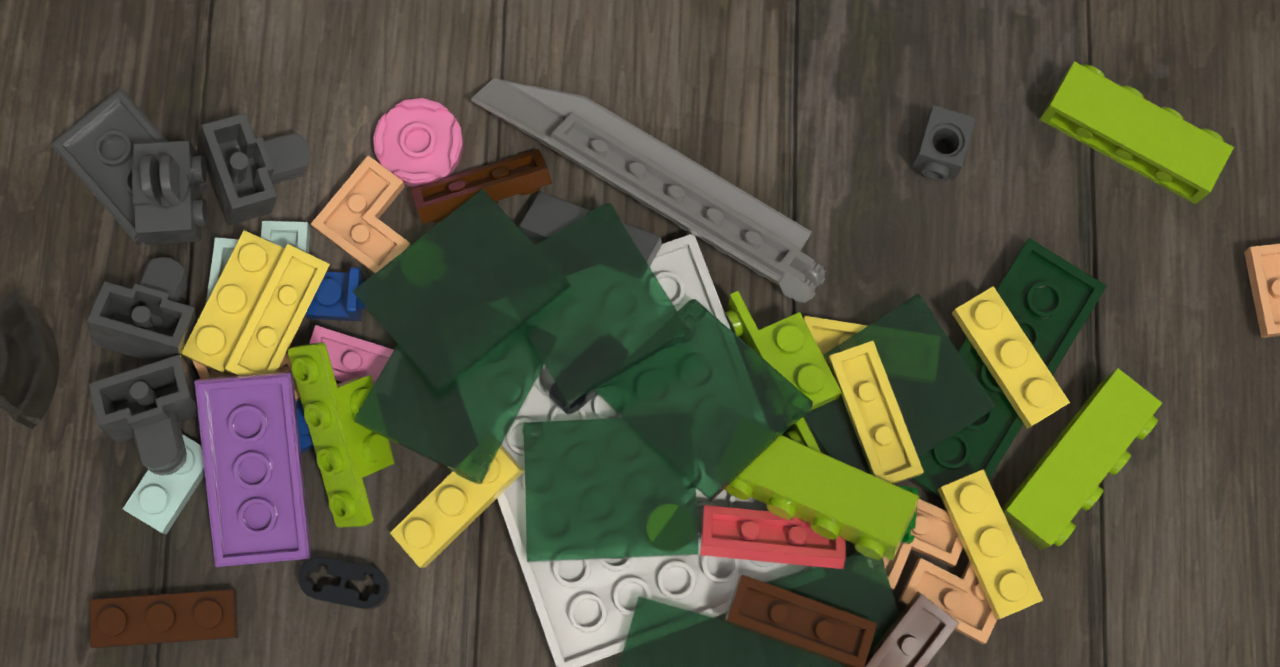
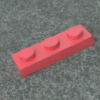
(767, 538)

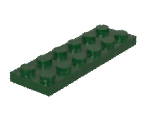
(1051, 307)

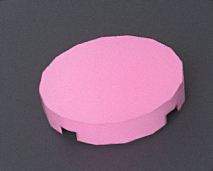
(418, 141)

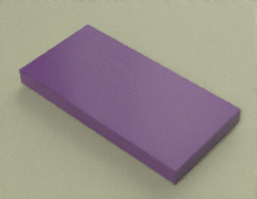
(253, 468)

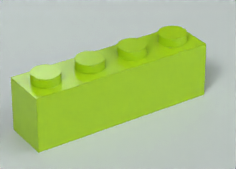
(1137, 132)
(1080, 460)
(829, 497)

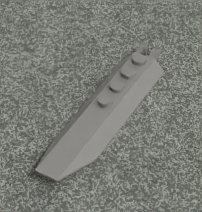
(661, 181)

